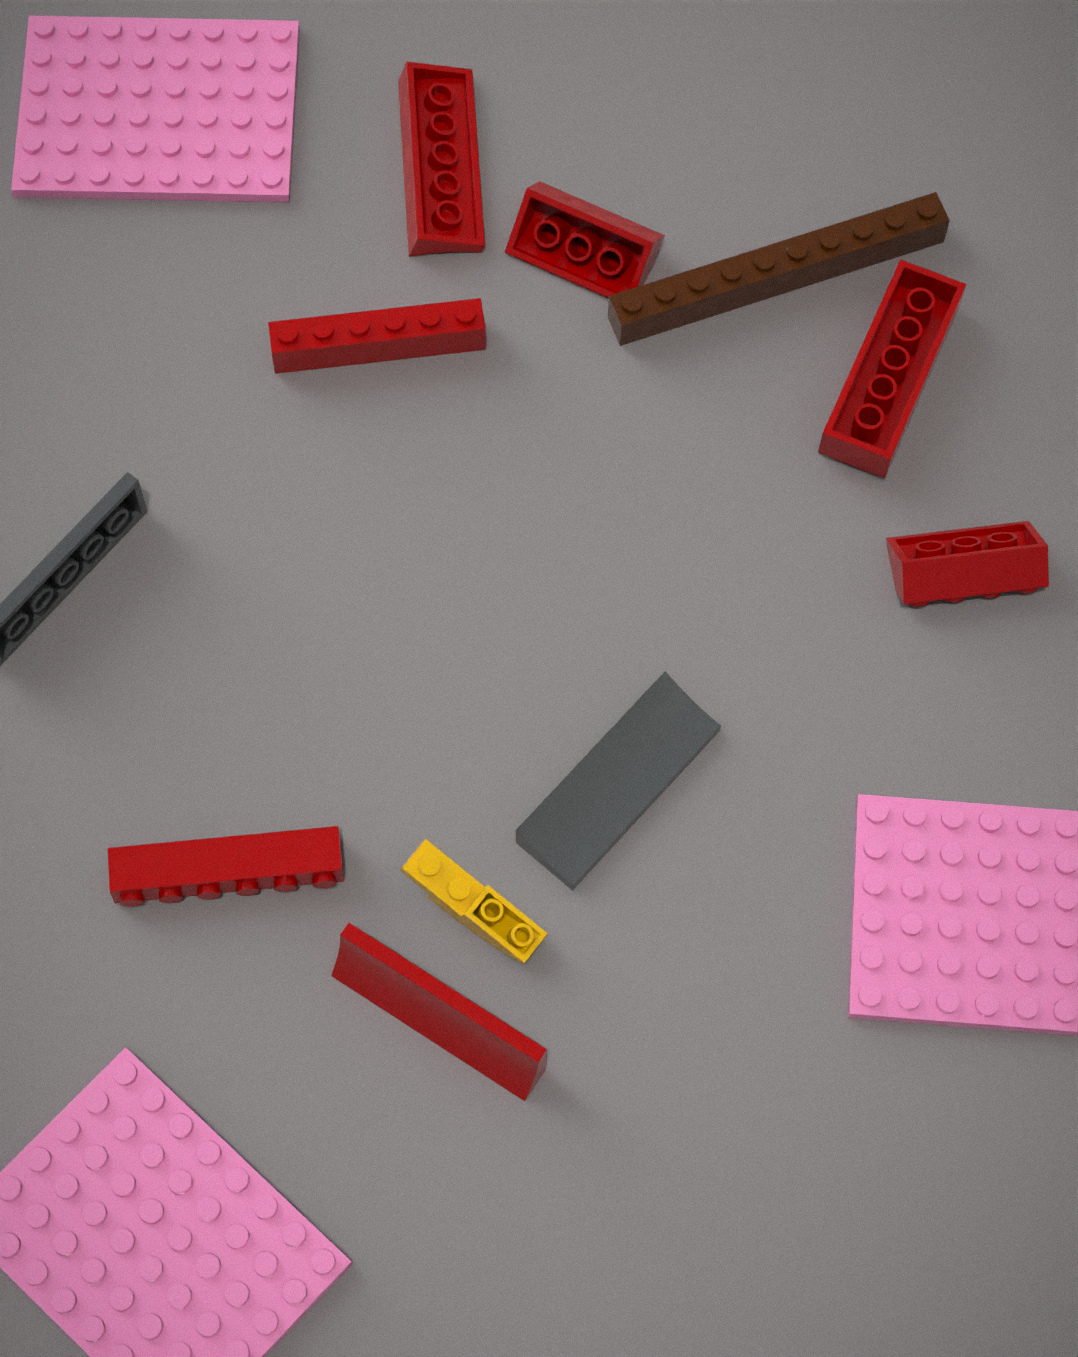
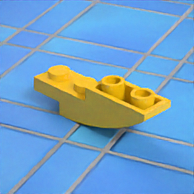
(472, 904)

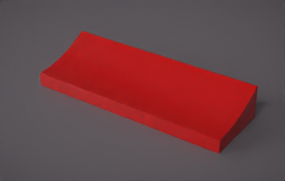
(440, 160)
(439, 1012)

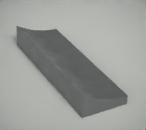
(69, 563)
(616, 782)

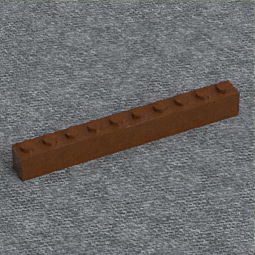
(777, 268)

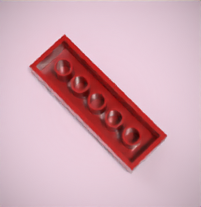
(892, 368)

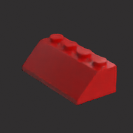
(582, 241)
(968, 563)

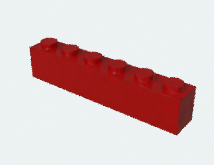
(377, 335)
(225, 866)

